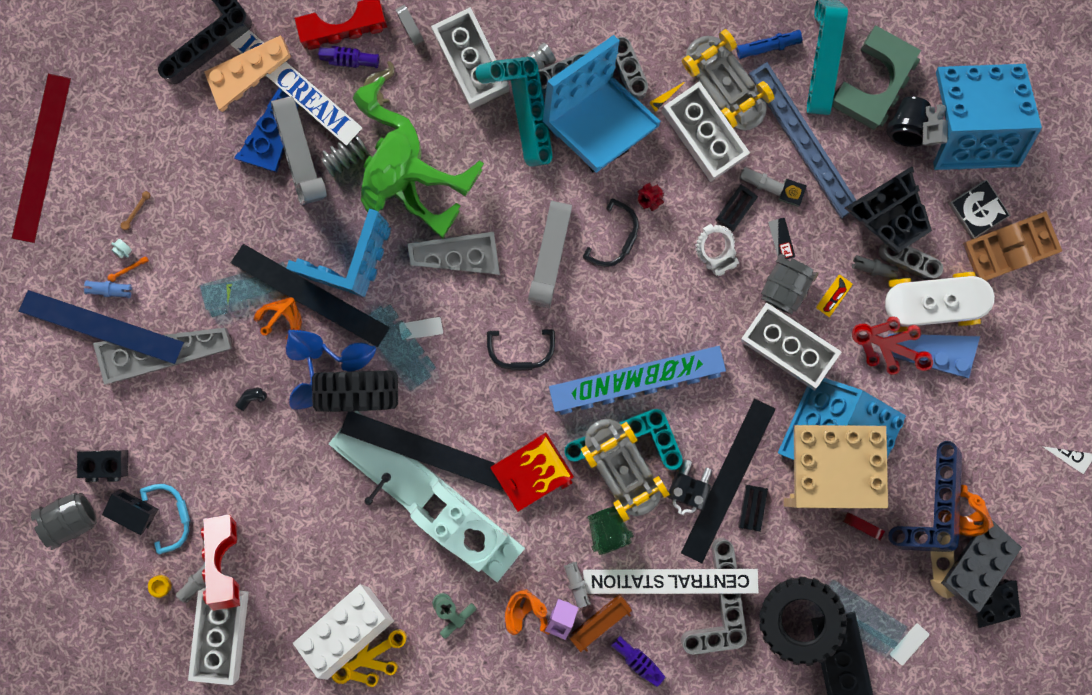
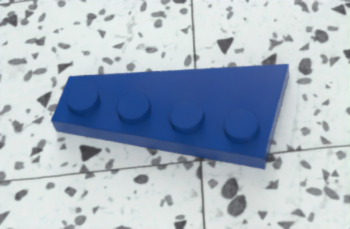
(264, 144)

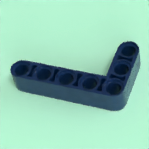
(941, 508)

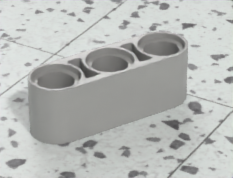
(920, 264)

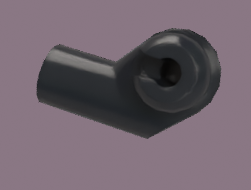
(251, 395)

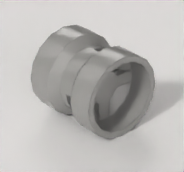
(542, 56)

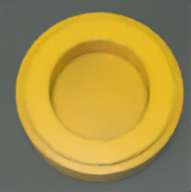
(159, 586)

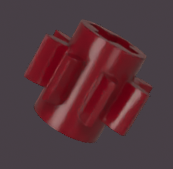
(650, 196)

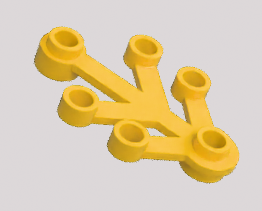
(365, 659)

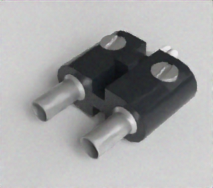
(688, 490)

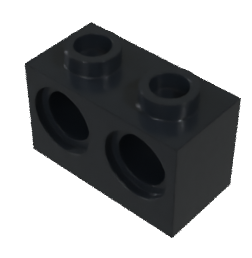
(102, 465)

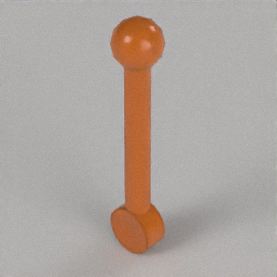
(112, 277)

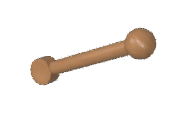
(125, 225)

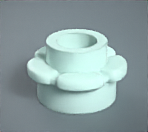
(121, 249)

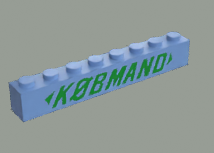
(638, 378)

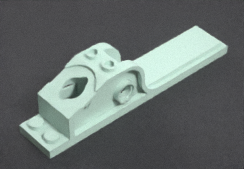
(413, 487)

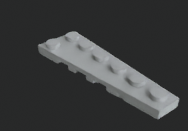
(123, 363)

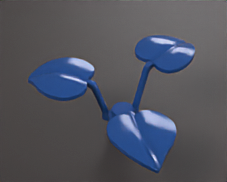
(310, 346)

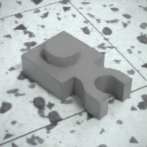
(936, 128)

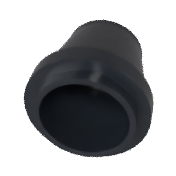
(908, 122)

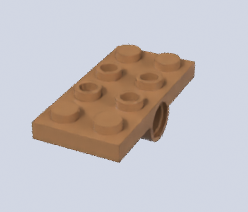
(1012, 247)

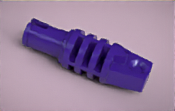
(348, 57)
(639, 662)

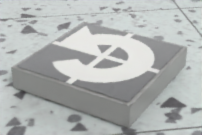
(979, 209)

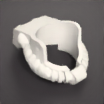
(724, 261)

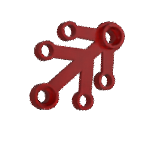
(890, 345)

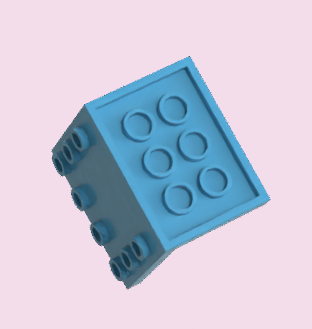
(594, 110)
(987, 115)
(363, 264)
(844, 406)

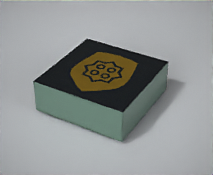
(792, 192)

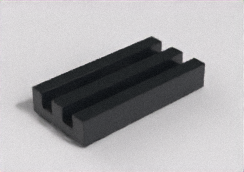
(726, 222)
(749, 526)

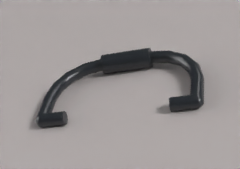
(629, 242)
(521, 366)

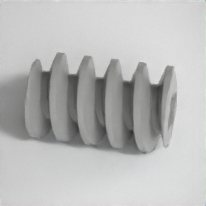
(344, 155)

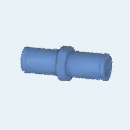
(107, 289)

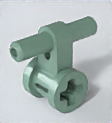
(449, 612)

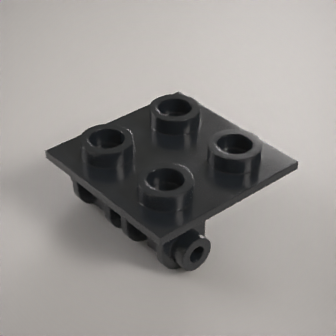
(1001, 605)

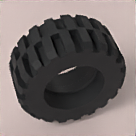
(354, 391)
(789, 648)

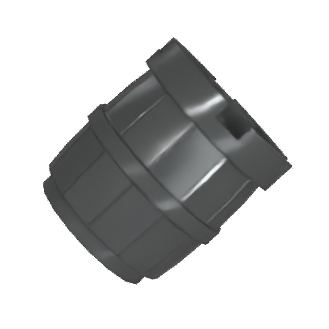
(788, 284)
(64, 519)

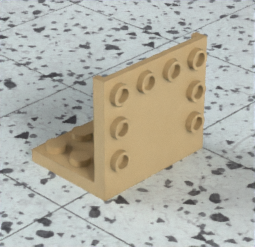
(839, 467)

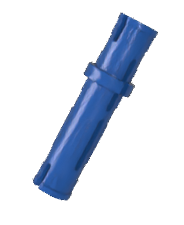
(776, 42)

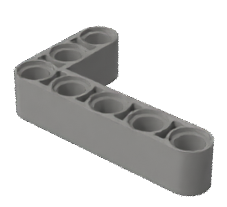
(623, 59)
(306, 183)
(550, 254)
(726, 604)

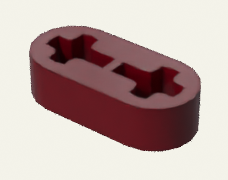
(864, 526)

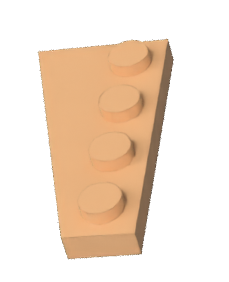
(238, 74)

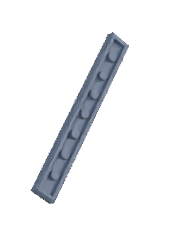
(805, 141)

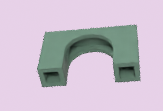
(899, 59)

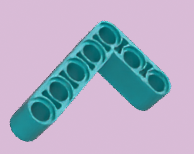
(832, 18)
(528, 102)
(646, 427)

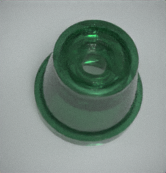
(608, 531)

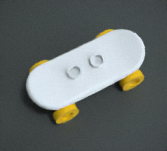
(939, 301)

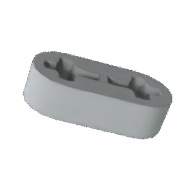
(409, 25)

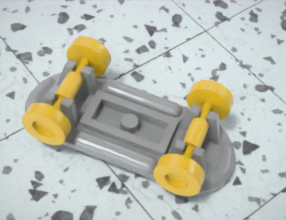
(727, 81)
(614, 454)

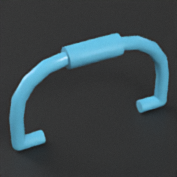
(183, 512)

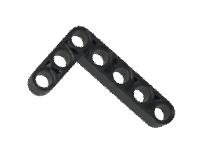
(211, 35)

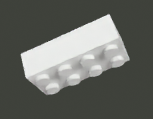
(464, 50)
(705, 131)
(790, 346)
(343, 632)
(217, 642)

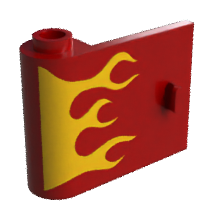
(535, 471)

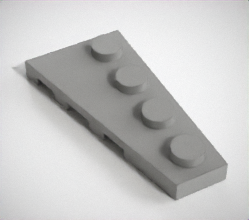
(462, 253)

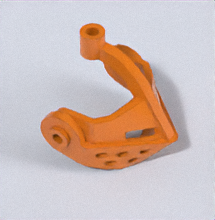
(285, 307)
(967, 524)
(514, 613)

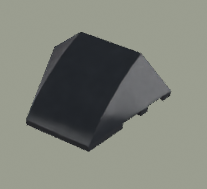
(894, 212)

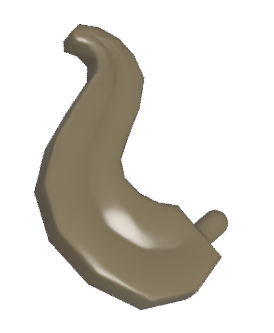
(387, 74)

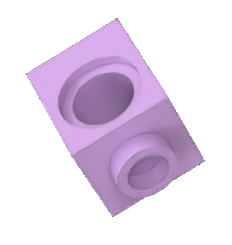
(561, 619)

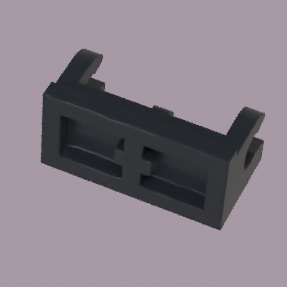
(129, 511)

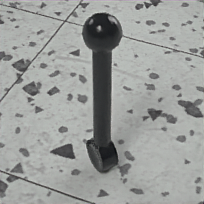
(385, 478)

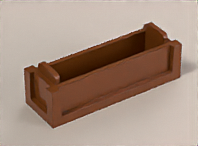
(600, 622)

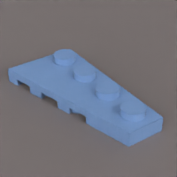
(949, 352)

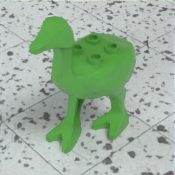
(398, 166)

